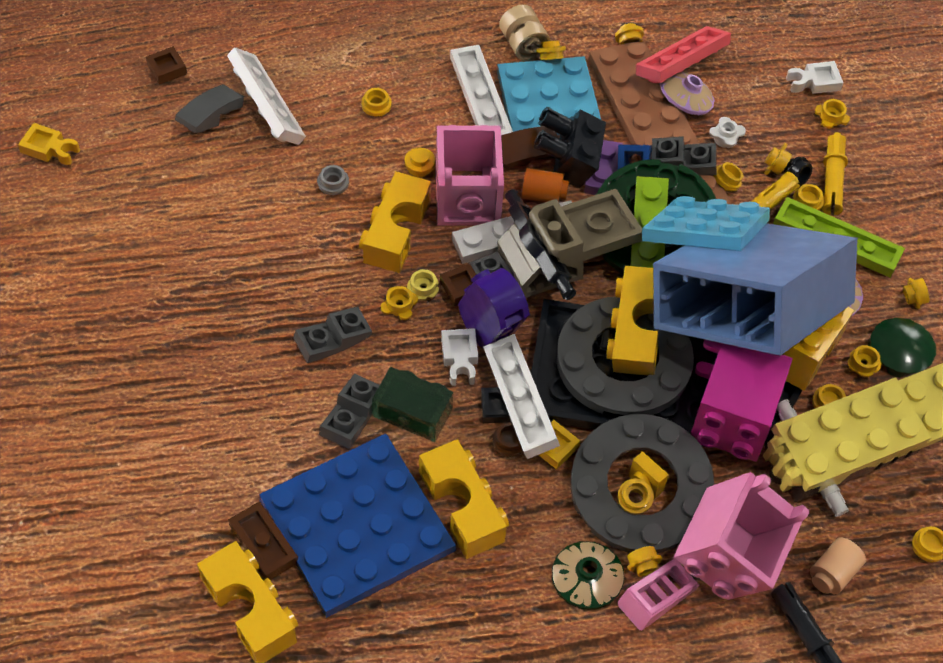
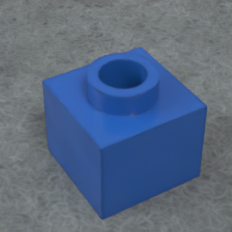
(626, 151)

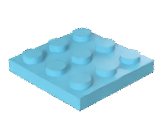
(540, 84)
(707, 224)

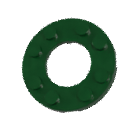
(681, 183)

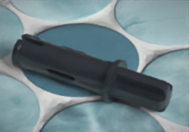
(804, 625)

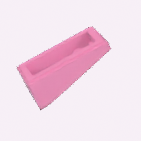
(642, 609)

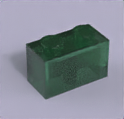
(412, 403)

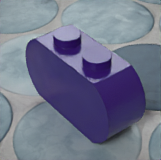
(493, 306)

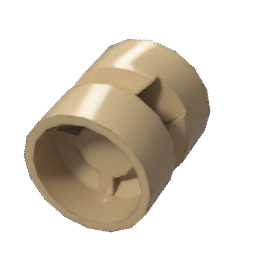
(523, 31)

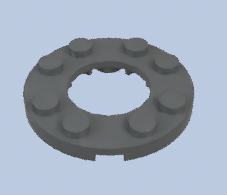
(605, 393)
(605, 515)

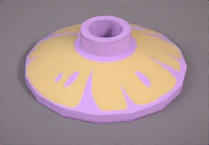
(688, 93)

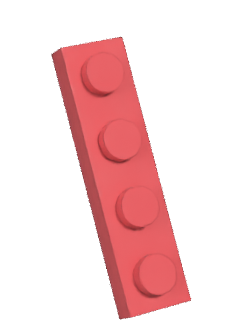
(682, 54)

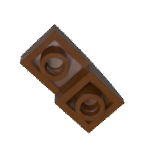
(519, 147)

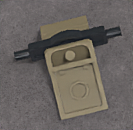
(553, 240)

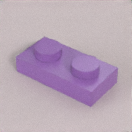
(607, 167)

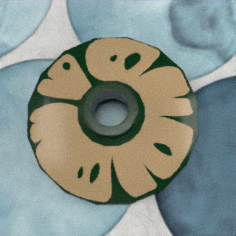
(587, 589)

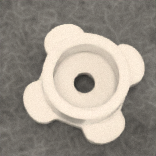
(727, 132)

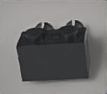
(577, 148)

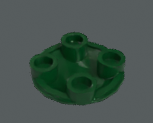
(903, 346)

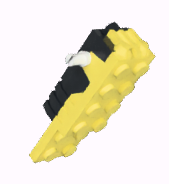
(854, 436)

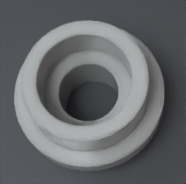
(333, 180)

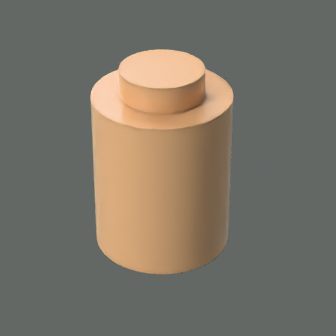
(837, 566)

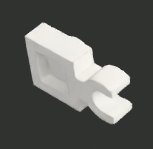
(818, 77)
(460, 353)

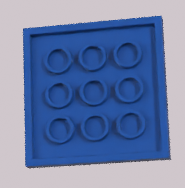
(357, 524)

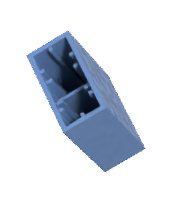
(759, 296)

